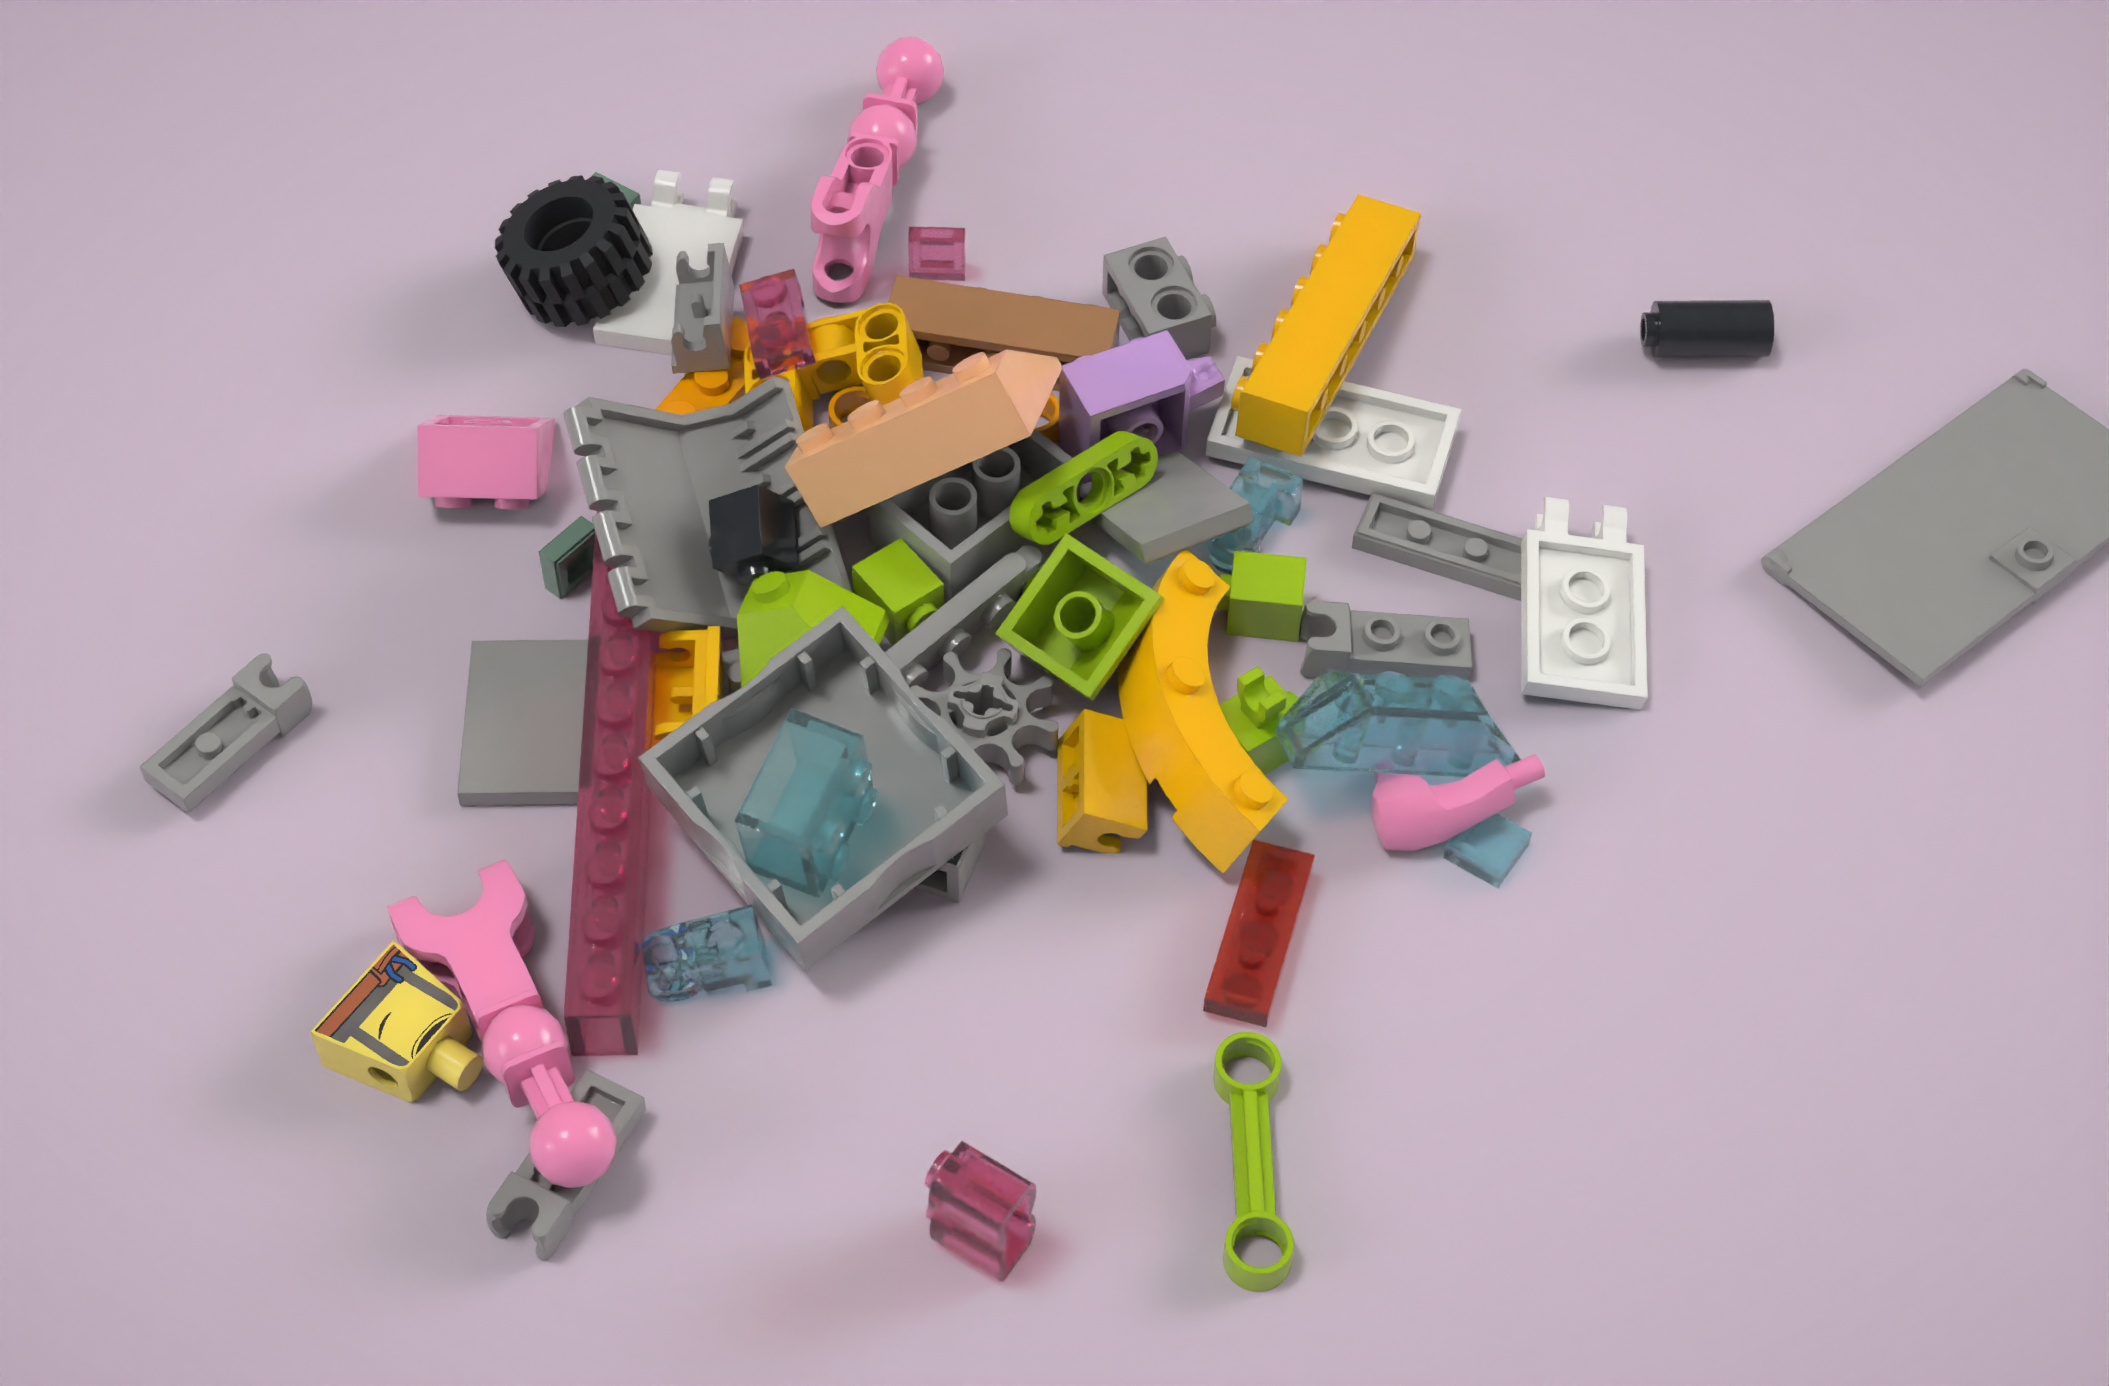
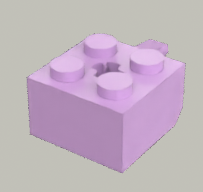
(1134, 389)

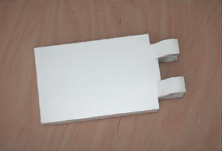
(671, 227)
(1583, 611)

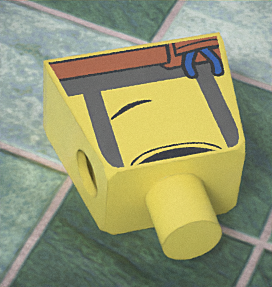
(398, 1030)

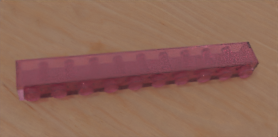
(610, 831)

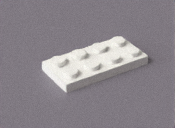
(1362, 445)

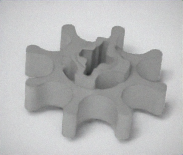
(994, 712)

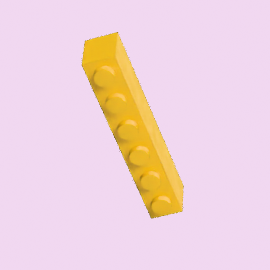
(1326, 325)

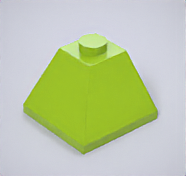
(786, 607)

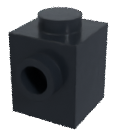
(752, 534)

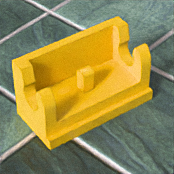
(686, 679)
(1099, 785)

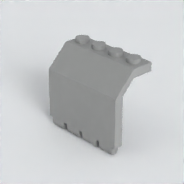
(654, 489)

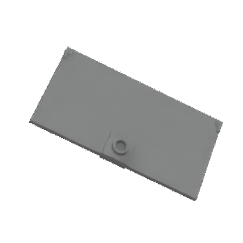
(1959, 529)

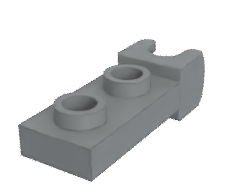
(1383, 641)
(227, 734)
(551, 1206)

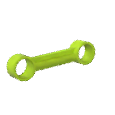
(1252, 1161)

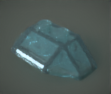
(1392, 725)

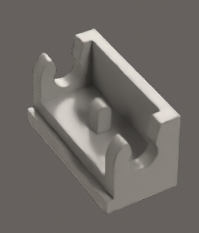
(703, 314)

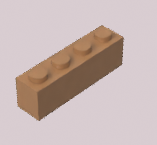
(967, 320)

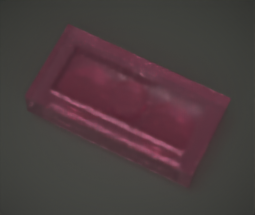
(777, 323)

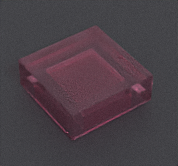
(937, 253)

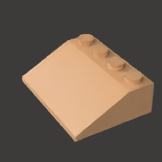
(921, 433)

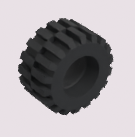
(574, 251)

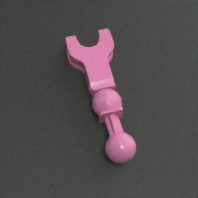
(880, 141)
(523, 1044)

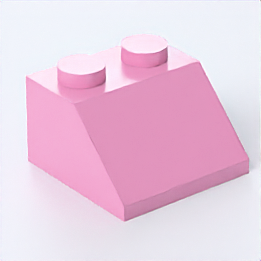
(484, 459)

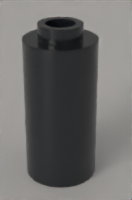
(1708, 328)

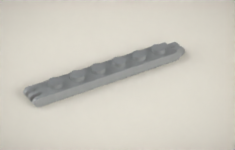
(953, 625)

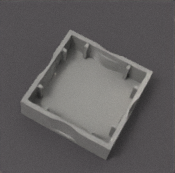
(927, 778)

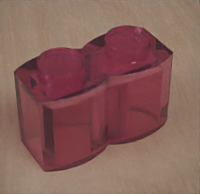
(980, 1209)

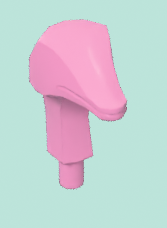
(1420, 815)

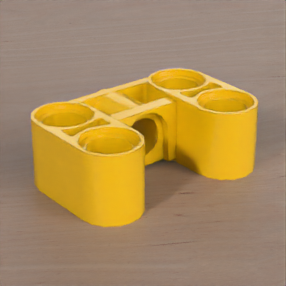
(851, 350)

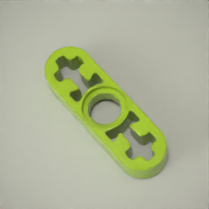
(1061, 485)

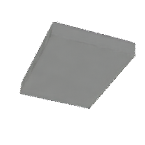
(1173, 510)
(523, 722)

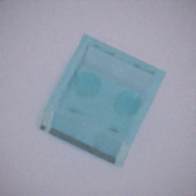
(807, 804)

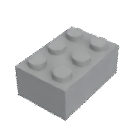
(962, 517)

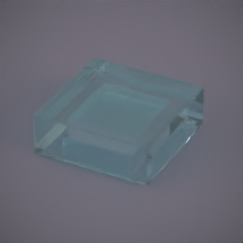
(1489, 848)

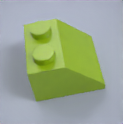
(1079, 617)

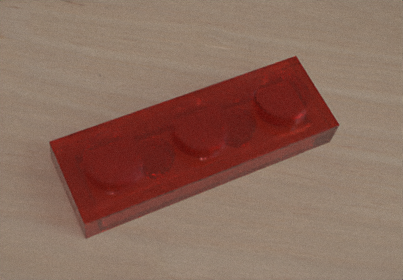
(1259, 933)

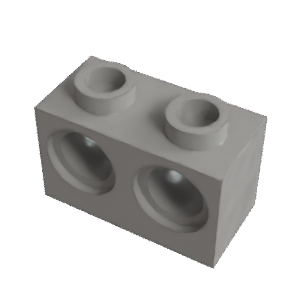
(1158, 295)

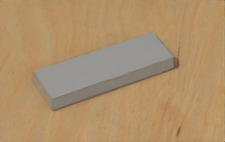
(1440, 545)

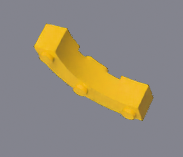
(1180, 725)

